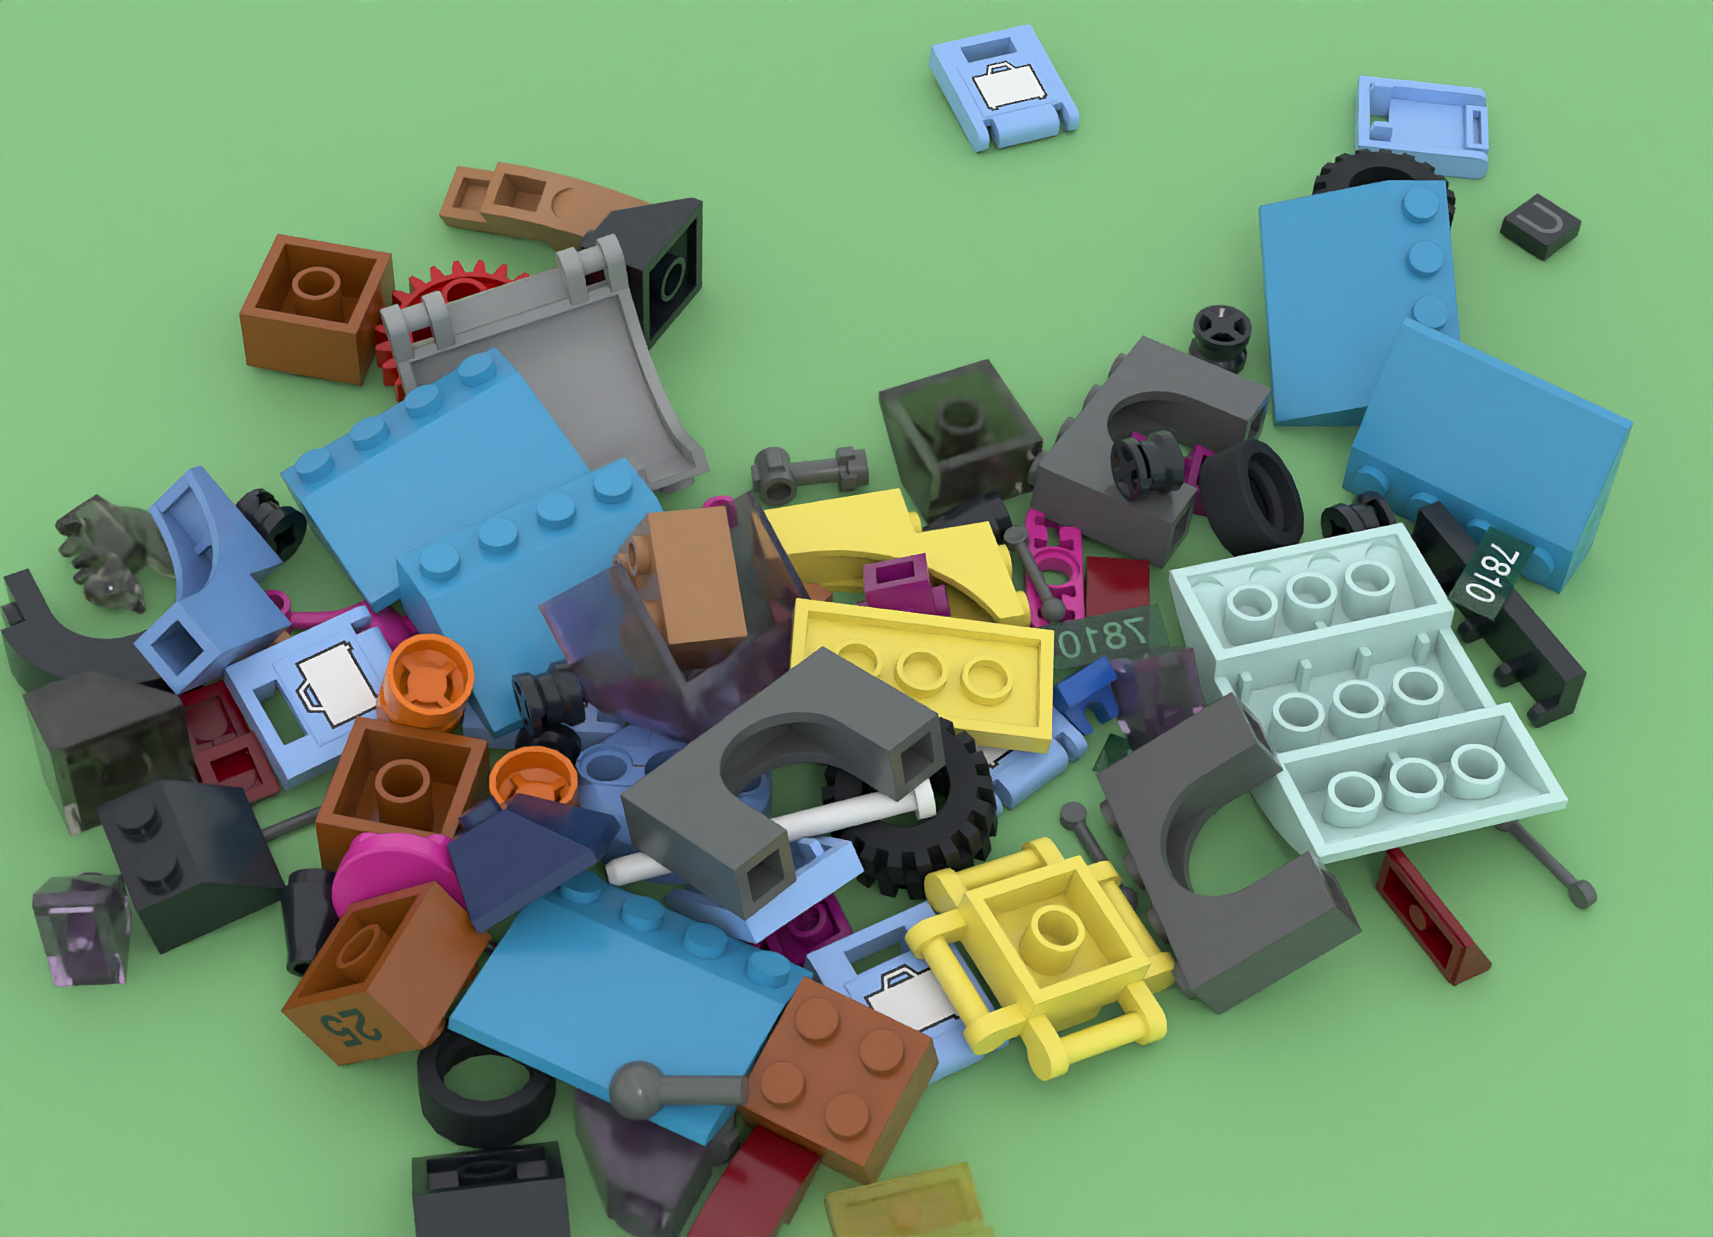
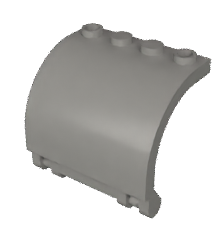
(573, 349)

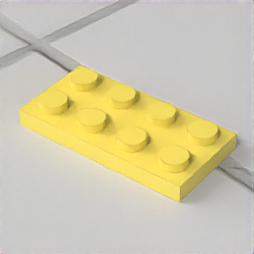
(971, 672)

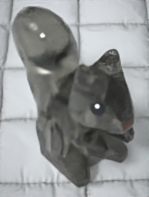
(110, 549)

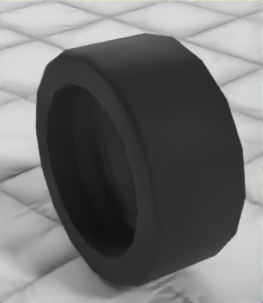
(1251, 499)
(475, 1121)

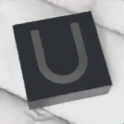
(1540, 226)

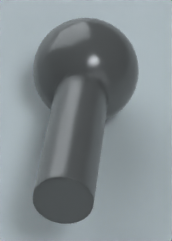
(641, 1090)

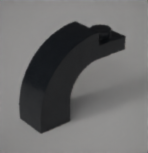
(48, 652)

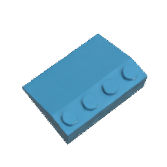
(1341, 283)
(1489, 449)
(429, 470)
(493, 574)
(620, 980)

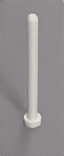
(799, 825)

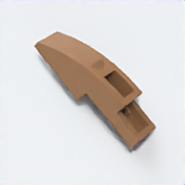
(529, 204)

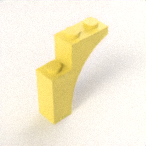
(839, 535)

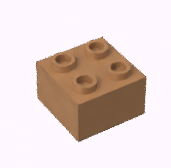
(687, 582)

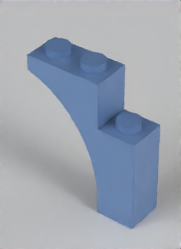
(218, 572)

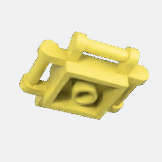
(1053, 951)

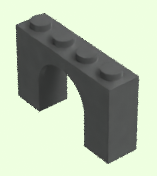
(1145, 393)
(814, 713)
(1160, 802)

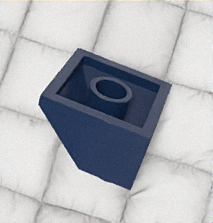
(522, 852)

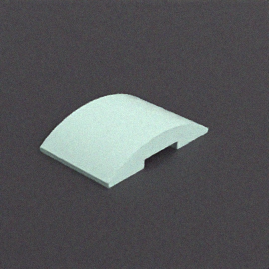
(1360, 694)

